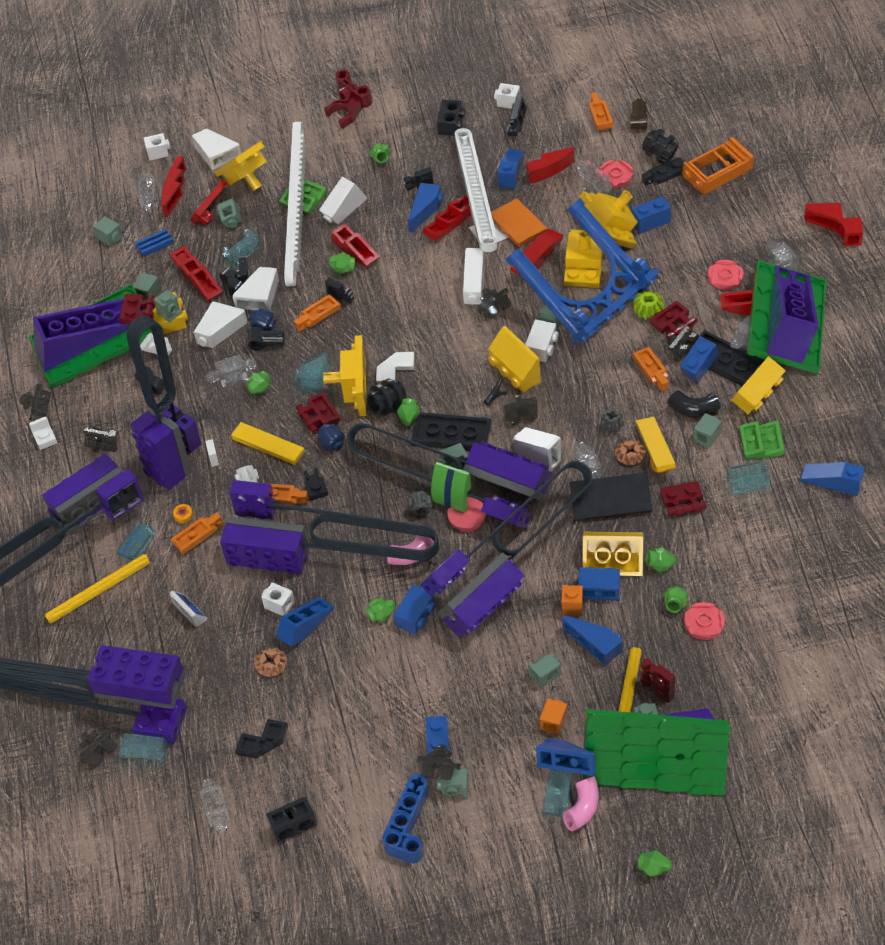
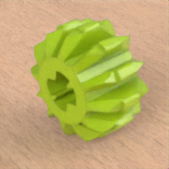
(647, 304)

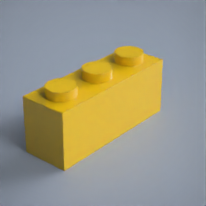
(759, 386)

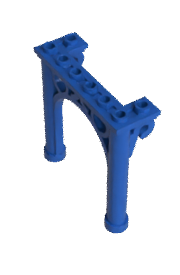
(577, 322)

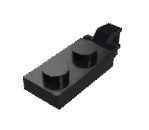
(517, 117)
(663, 172)

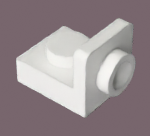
(149, 345)
(43, 433)

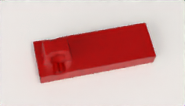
(202, 213)

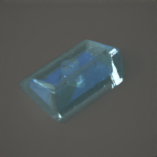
(136, 541)

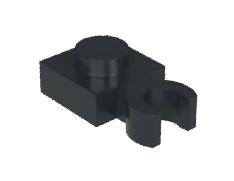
(421, 176)
(243, 274)
(336, 290)
(315, 485)

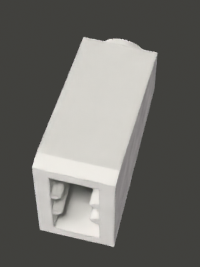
(215, 148)
(342, 201)
(473, 275)
(257, 290)
(218, 324)
(538, 447)

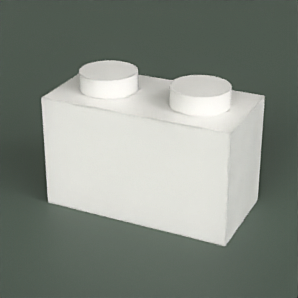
(542, 339)

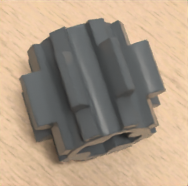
(612, 420)
(419, 503)

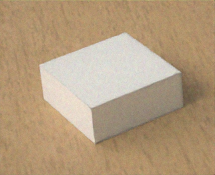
(212, 453)

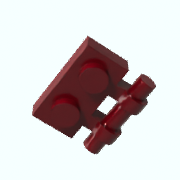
(132, 307)
(670, 316)
(323, 410)
(683, 494)
(660, 678)

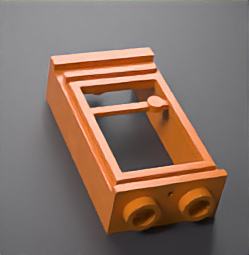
(705, 184)

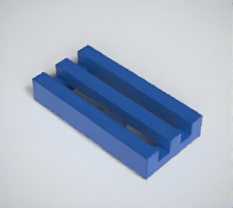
(154, 242)

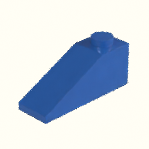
(510, 168)
(425, 204)
(836, 476)
(302, 621)
(594, 638)
(565, 757)

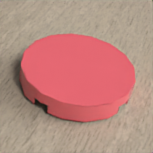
(619, 172)
(725, 275)
(468, 520)
(704, 621)

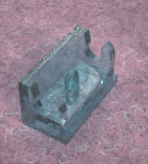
(244, 247)
(748, 477)
(143, 747)
(557, 792)

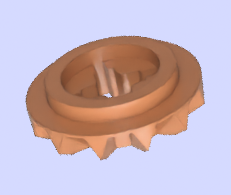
(630, 458)
(269, 669)

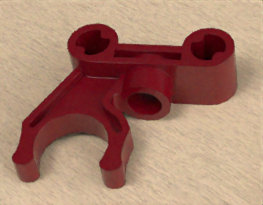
(352, 98)

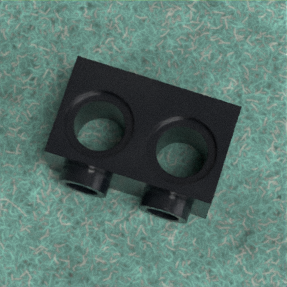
(450, 117)
(291, 819)

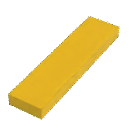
(268, 443)
(655, 444)

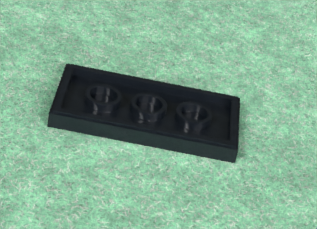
(731, 362)
(449, 430)
(612, 496)

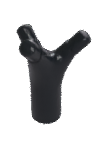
(495, 392)

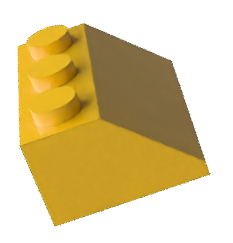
(514, 360)
(615, 551)

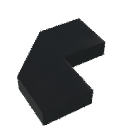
(256, 746)

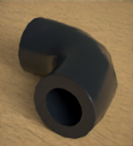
(693, 406)

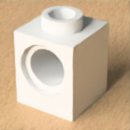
(506, 95)
(157, 146)
(283, 604)

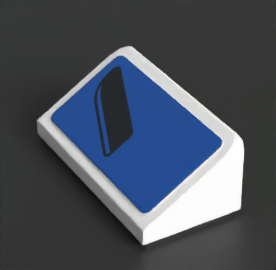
(187, 608)

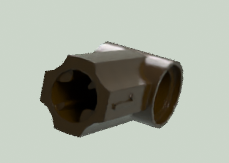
(638, 115)

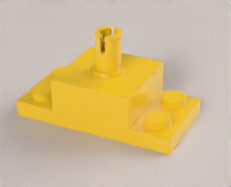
(244, 166)
(613, 215)
(582, 261)
(352, 376)

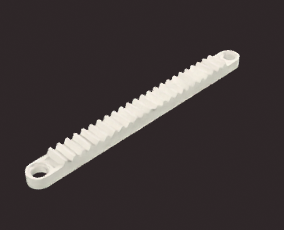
(475, 190)
(295, 205)

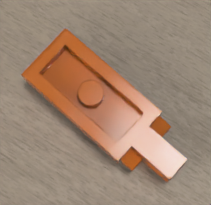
(600, 113)
(317, 312)
(652, 367)
(289, 495)
(196, 533)

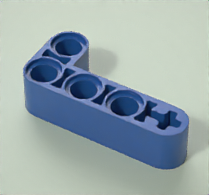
(409, 816)

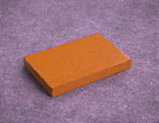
(518, 222)

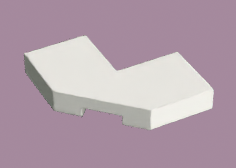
(397, 361)

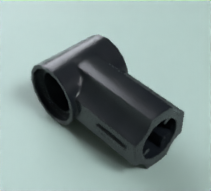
(259, 338)

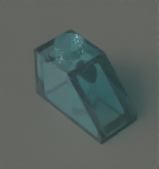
(311, 372)

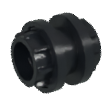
(658, 144)
(386, 397)

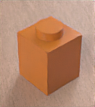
(572, 600)
(553, 716)

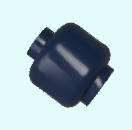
(262, 318)
(330, 437)

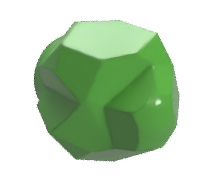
(380, 152)
(342, 263)
(258, 382)
(408, 411)
(660, 559)
(675, 599)
(380, 609)
(654, 863)

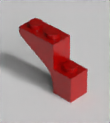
(831, 217)

